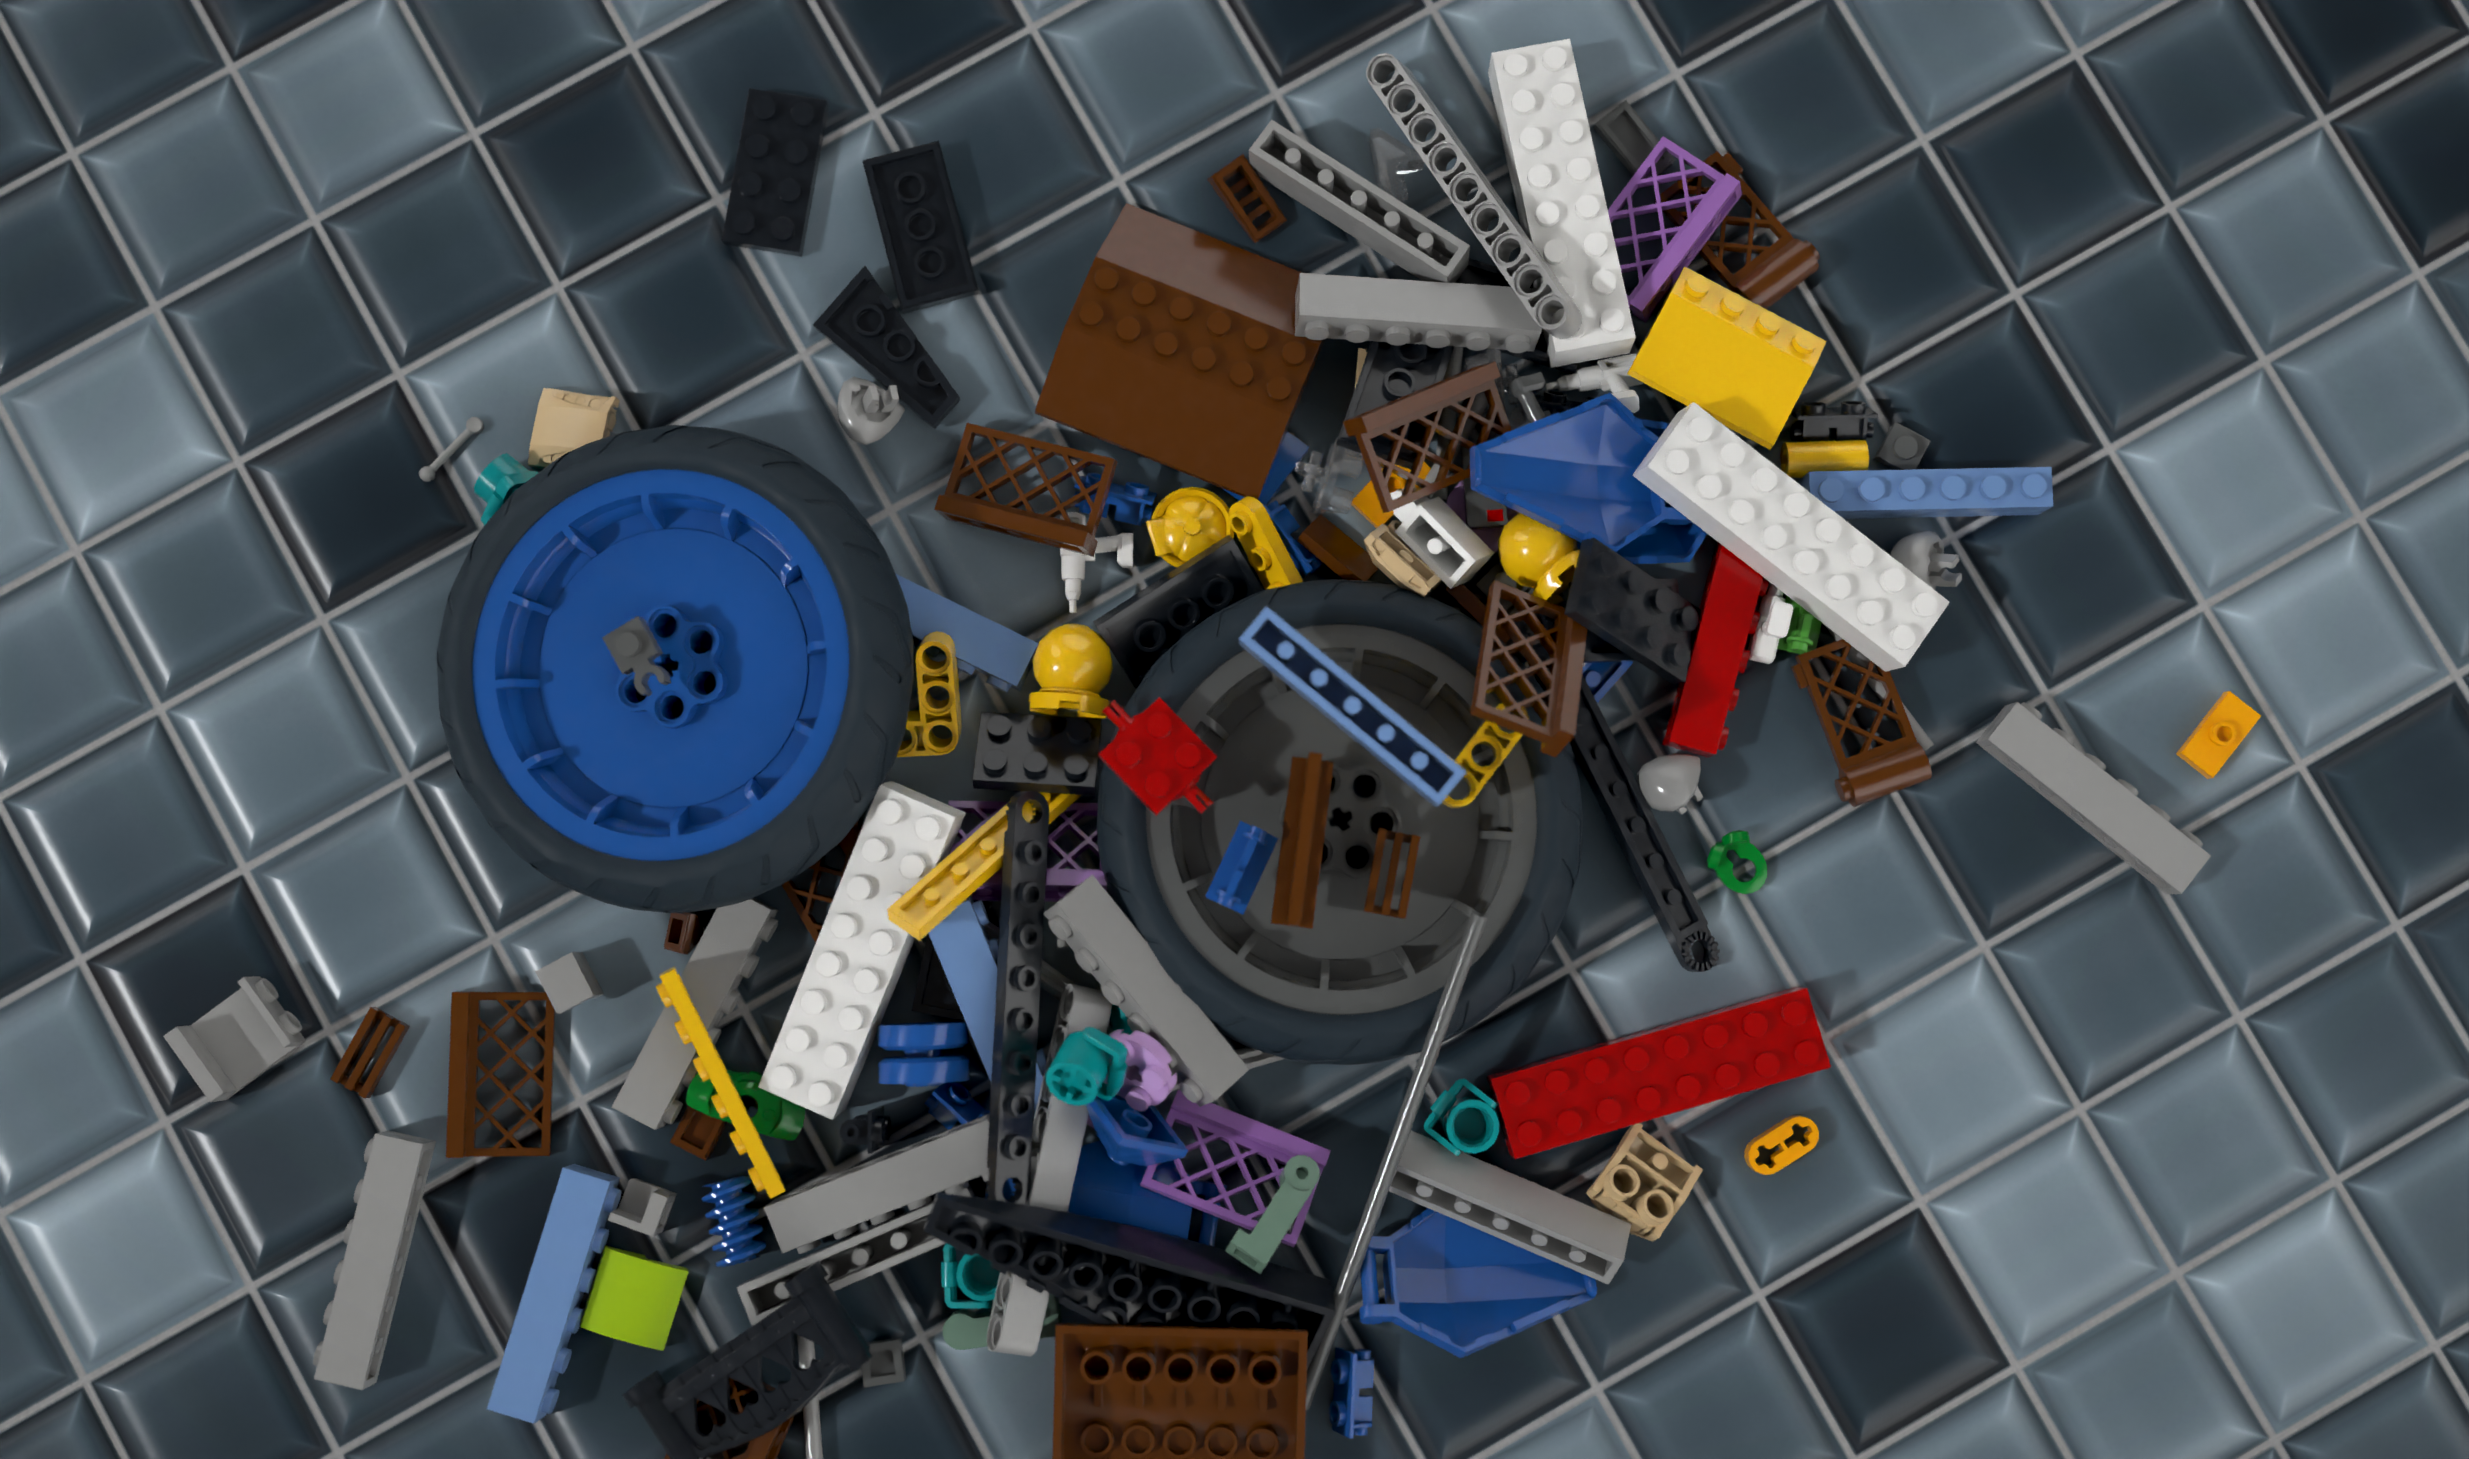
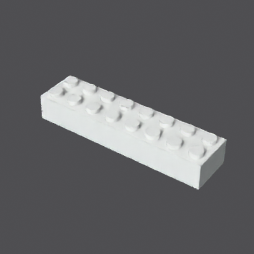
(1561, 194)
(1791, 538)
(858, 952)

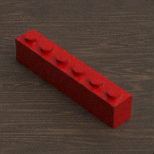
(1716, 656)

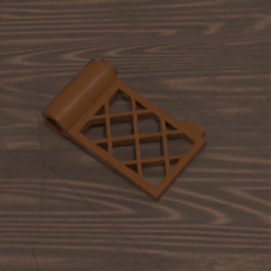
(1775, 268)
(1872, 771)

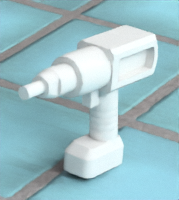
(1608, 375)
(1074, 563)
(1772, 625)

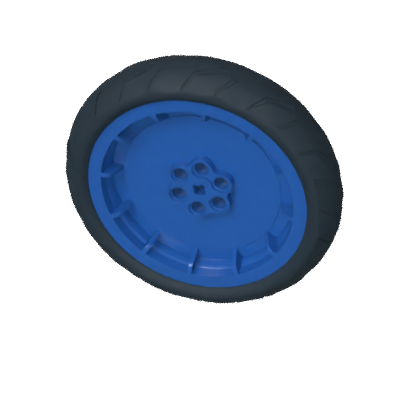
(801, 653)

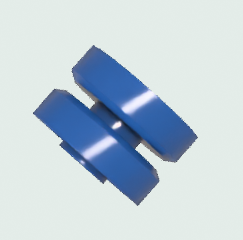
(923, 1053)

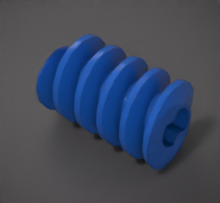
(734, 1220)

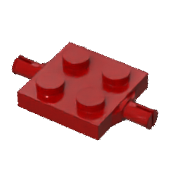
(1157, 756)

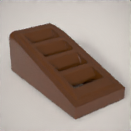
(1259, 191)

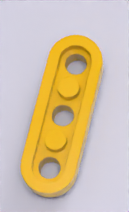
(1262, 544)

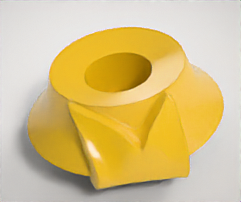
(1188, 524)

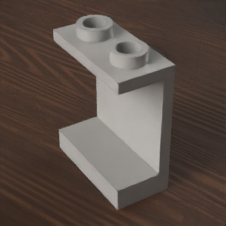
(237, 1039)

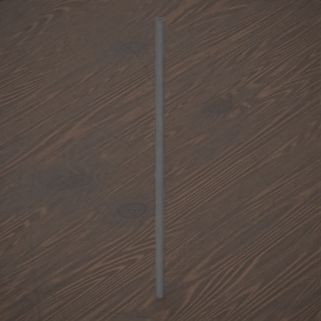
(1397, 1143)

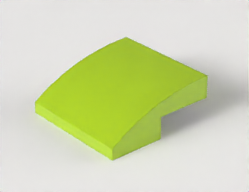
(634, 1298)

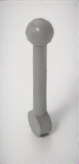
(474, 426)

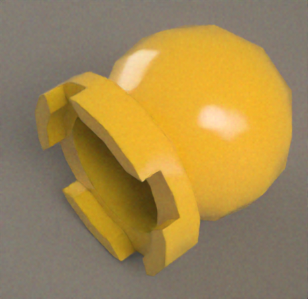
(1538, 557)
(1072, 671)

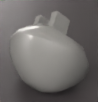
(867, 410)
(1925, 557)
(1670, 781)

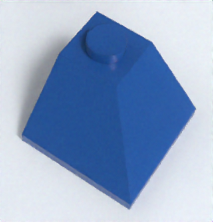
(1132, 1134)

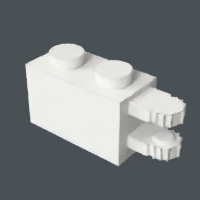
(1441, 539)

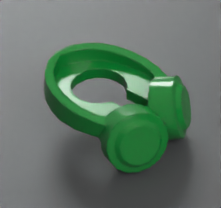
(1740, 843)

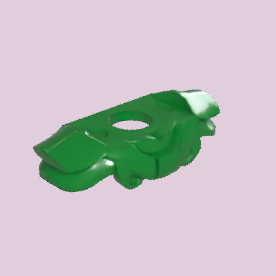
(774, 1117)

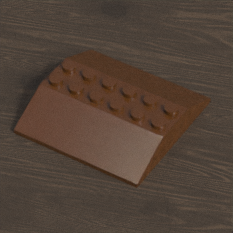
(1182, 353)
(1179, 1392)

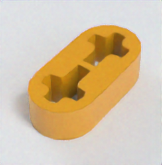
(1776, 1136)

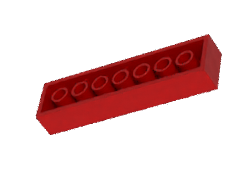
(1658, 1072)

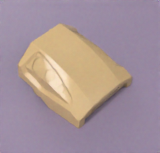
(568, 422)
(1399, 560)
(1643, 1184)

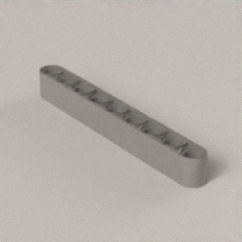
(1484, 206)
(1056, 1149)

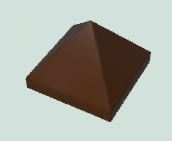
(683, 932)

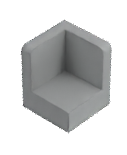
(569, 981)
(644, 1207)

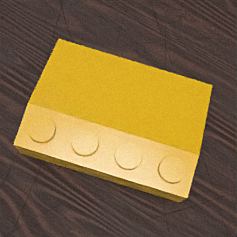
(1727, 357)

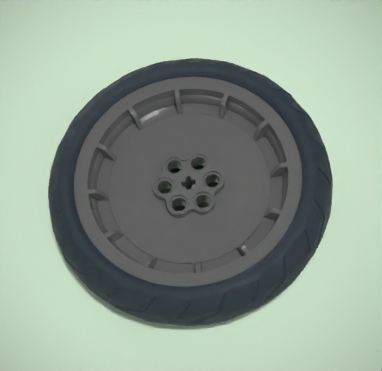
(1359, 979)

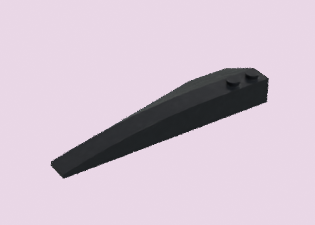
(1131, 1272)

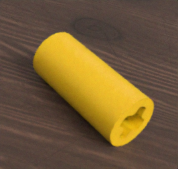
(1810, 456)

